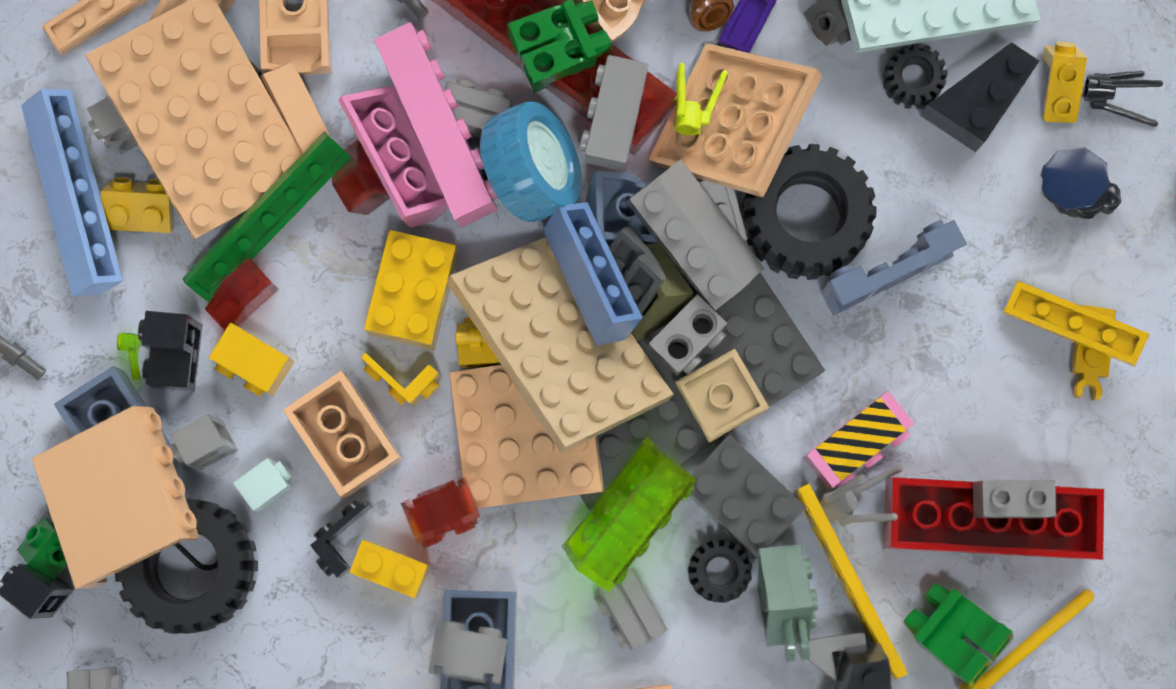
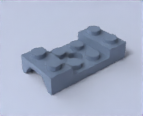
(853, 286)

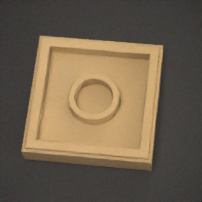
(721, 395)

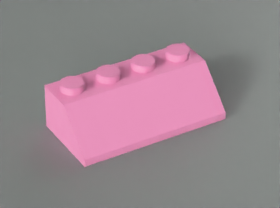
(395, 153)

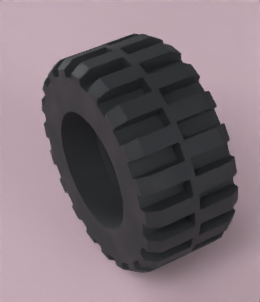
(842, 184)
(224, 597)

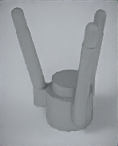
(842, 501)

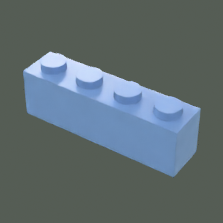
(592, 273)

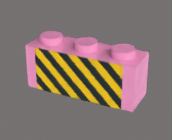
(859, 441)

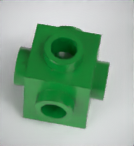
(43, 549)

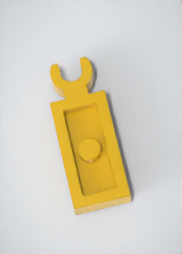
(1091, 364)

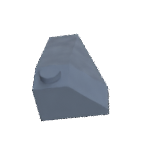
(608, 204)

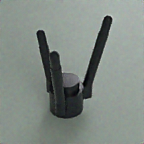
(1102, 87)

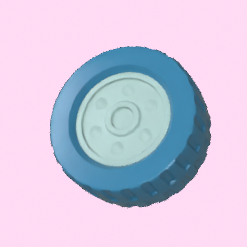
(530, 161)

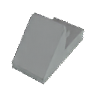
(822, 648)

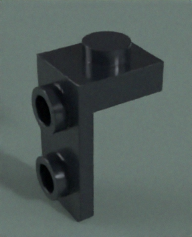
(330, 560)

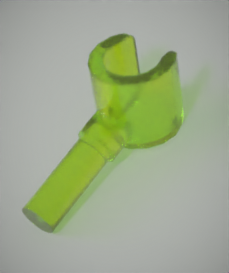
(130, 343)

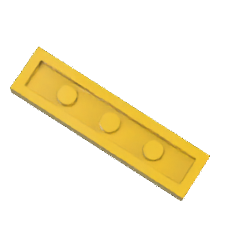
(1076, 323)

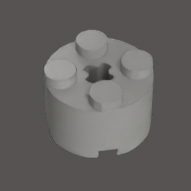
(468, 654)

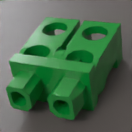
(557, 43)
(949, 625)

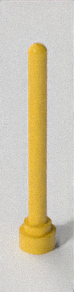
(1032, 642)

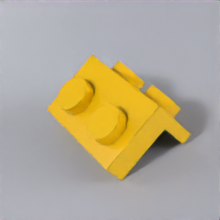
(137, 206)

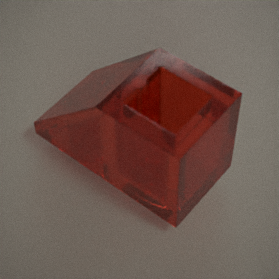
(359, 182)

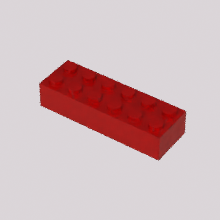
(941, 519)

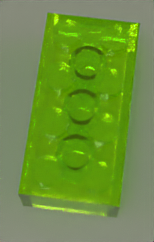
(628, 515)

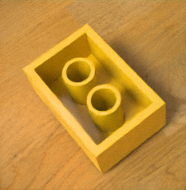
(411, 290)

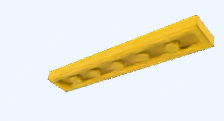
(848, 578)

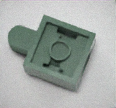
(786, 598)

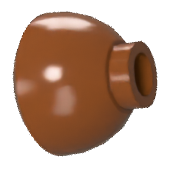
(710, 14)

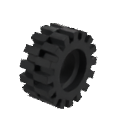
(920, 57)
(741, 571)

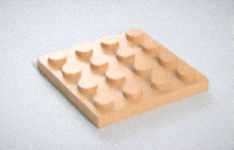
(749, 122)
(507, 448)

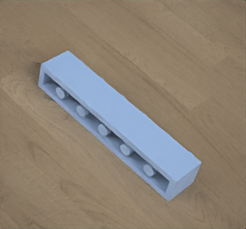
(71, 192)

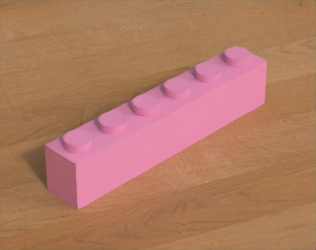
(436, 124)

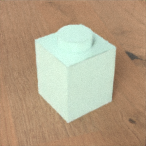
(264, 484)

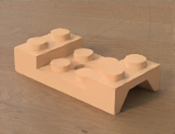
(295, 36)

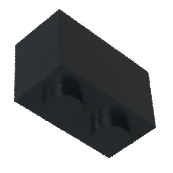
(33, 591)

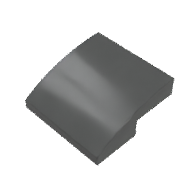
(637, 266)

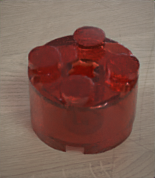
(440, 511)

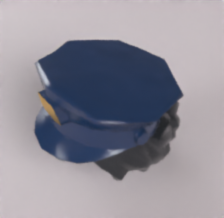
(1079, 184)

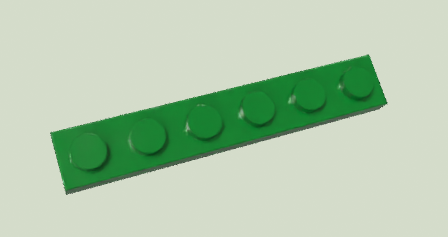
(267, 215)

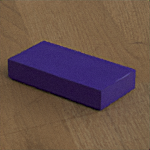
(746, 24)

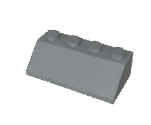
(695, 235)

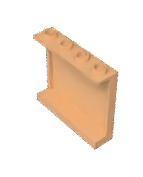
(114, 495)

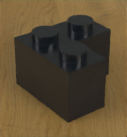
(173, 348)

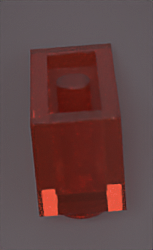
(240, 295)

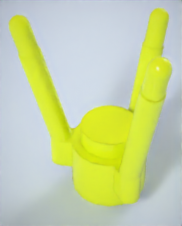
(689, 115)

